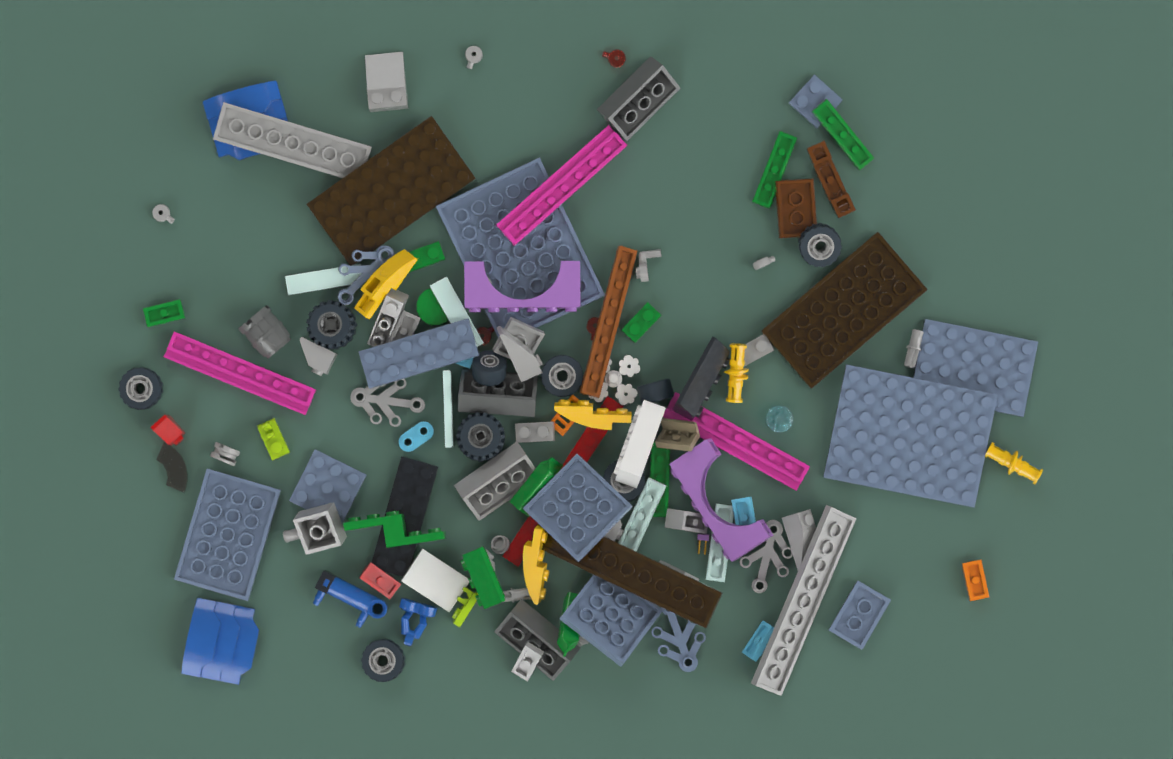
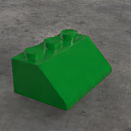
(483, 578)

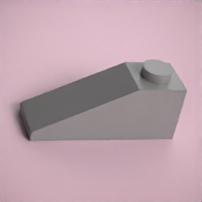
(525, 362)
(799, 530)

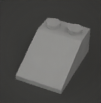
(386, 82)

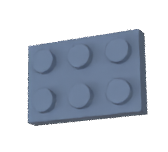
(859, 615)

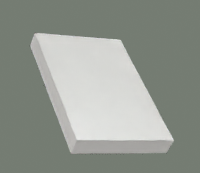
(435, 580)

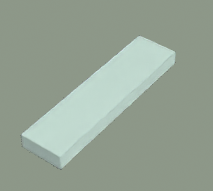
(319, 280)
(452, 305)
(448, 408)
(642, 514)
(716, 560)

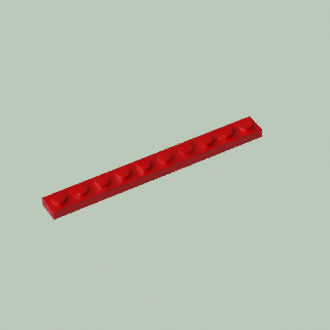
(584, 448)

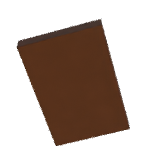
(795, 206)

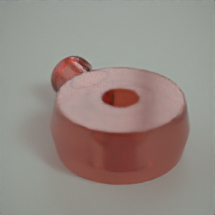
(611, 57)
(594, 320)
(487, 332)

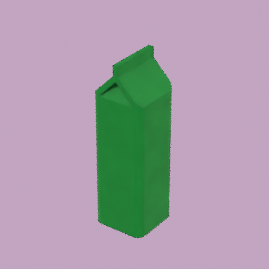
(536, 481)
(567, 637)

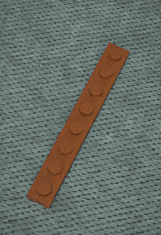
(608, 322)

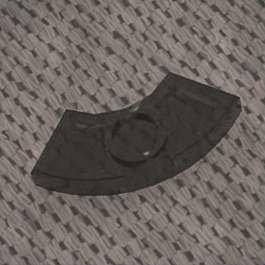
(175, 467)

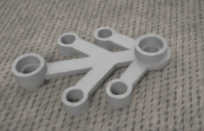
(383, 401)
(768, 553)

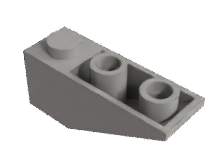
(388, 317)

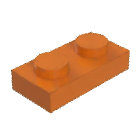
(975, 580)

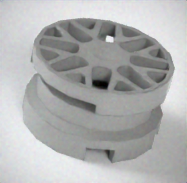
(225, 451)

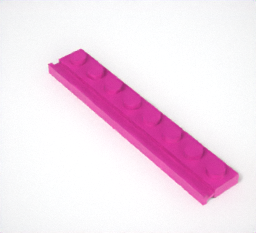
(561, 185)
(240, 373)
(745, 446)

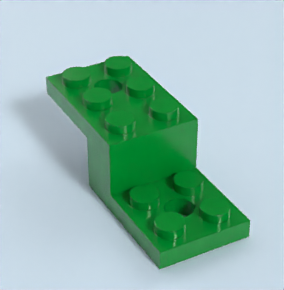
(394, 529)

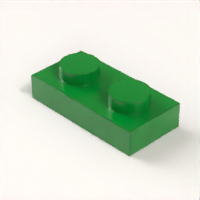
(427, 256)
(164, 313)
(641, 322)

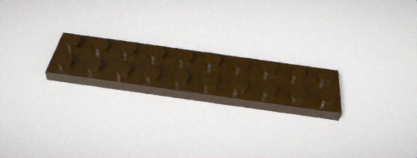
(645, 579)

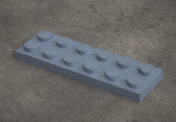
(419, 353)

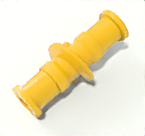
(736, 373)
(1013, 463)

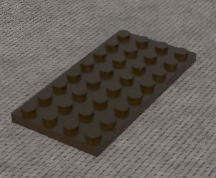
(391, 190)
(844, 310)

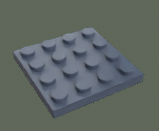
(577, 507)
(610, 618)

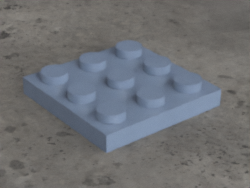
(327, 482)

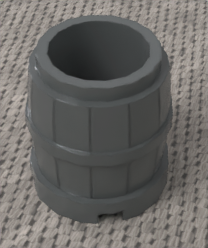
(265, 332)

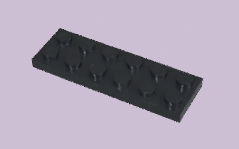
(409, 497)

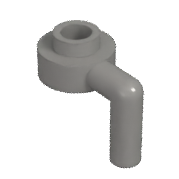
(642, 270)

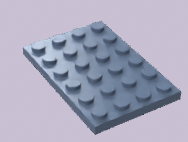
(978, 362)
(227, 534)

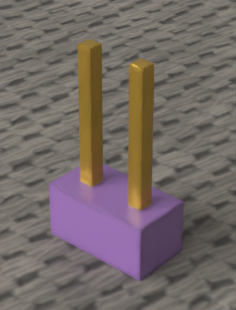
(702, 537)

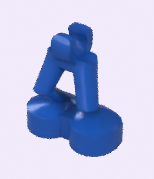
(411, 607)

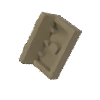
(678, 435)

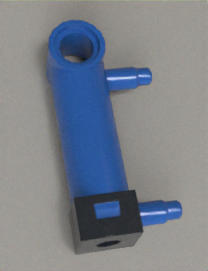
(350, 594)

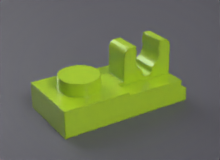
(273, 439)
(461, 613)

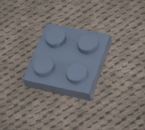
(811, 96)

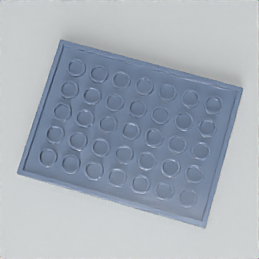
(530, 265)
(910, 435)

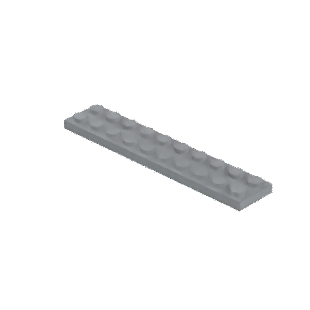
(803, 600)

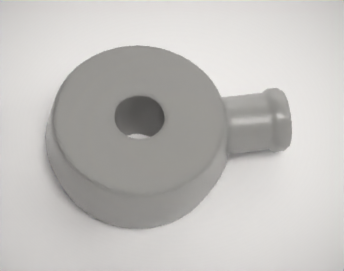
(473, 59)
(165, 216)
(763, 262)

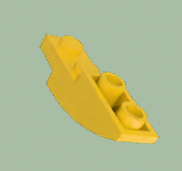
(382, 280)
(583, 414)
(534, 570)

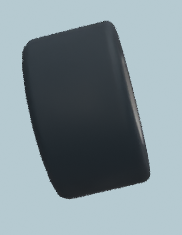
(489, 368)
(656, 391)

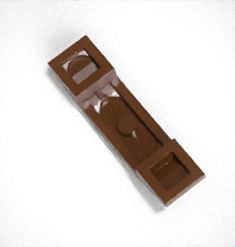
(830, 179)

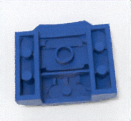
(261, 98)
(220, 641)

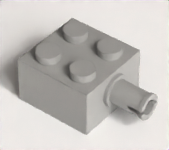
(317, 529)

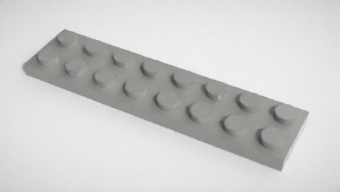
(289, 141)

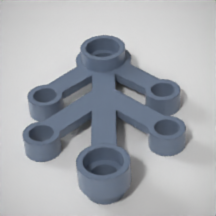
(366, 270)
(680, 640)

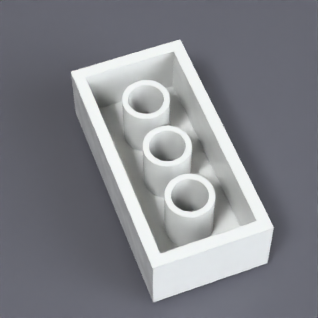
(639, 443)

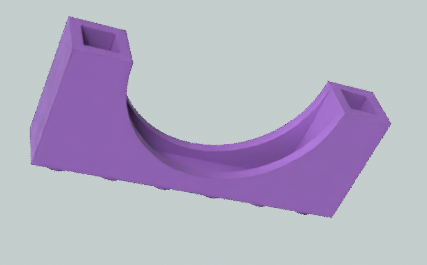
(561, 295)
(692, 472)

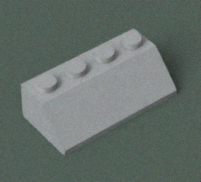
(495, 481)

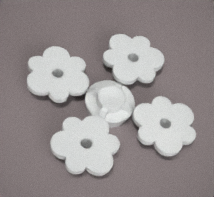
(614, 379)

